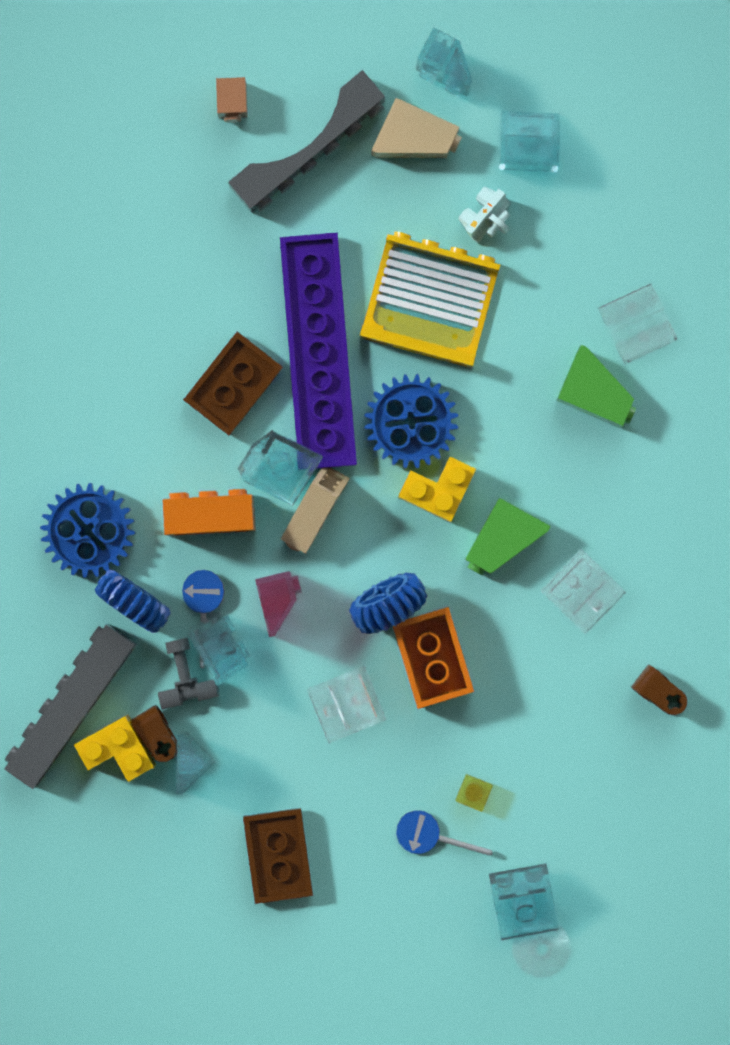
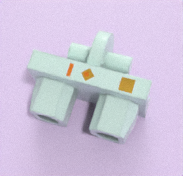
(490, 217)

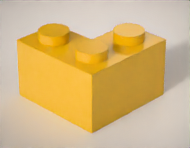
(439, 497)
(118, 741)

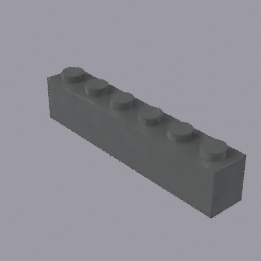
(70, 706)

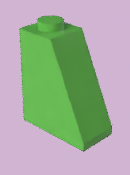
(595, 390)
(503, 536)

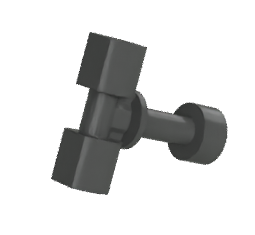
(187, 687)

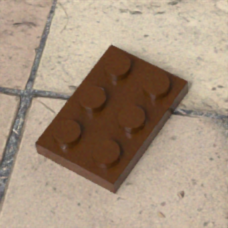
(233, 383)
(277, 855)

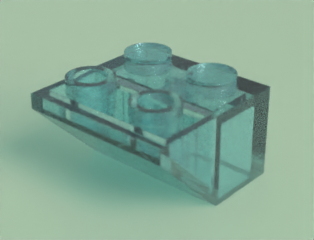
(444, 62)

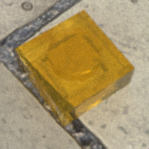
(473, 792)

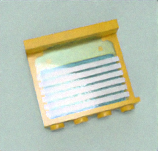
(430, 299)

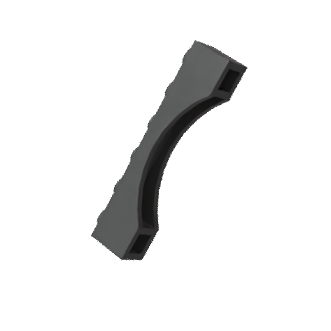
(262, 180)

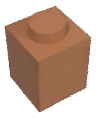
(232, 99)

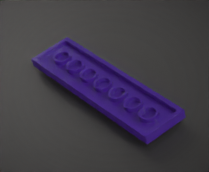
(318, 347)

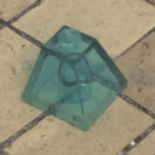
(279, 466)

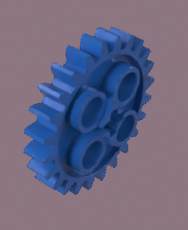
(407, 394)
(68, 548)

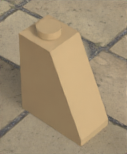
(415, 134)
(314, 509)

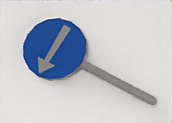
(203, 593)
(420, 832)

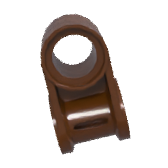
(655, 689)
(153, 729)

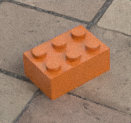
(209, 513)
(433, 657)

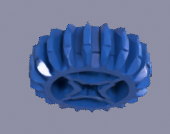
(132, 601)
(388, 603)

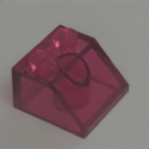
(277, 598)

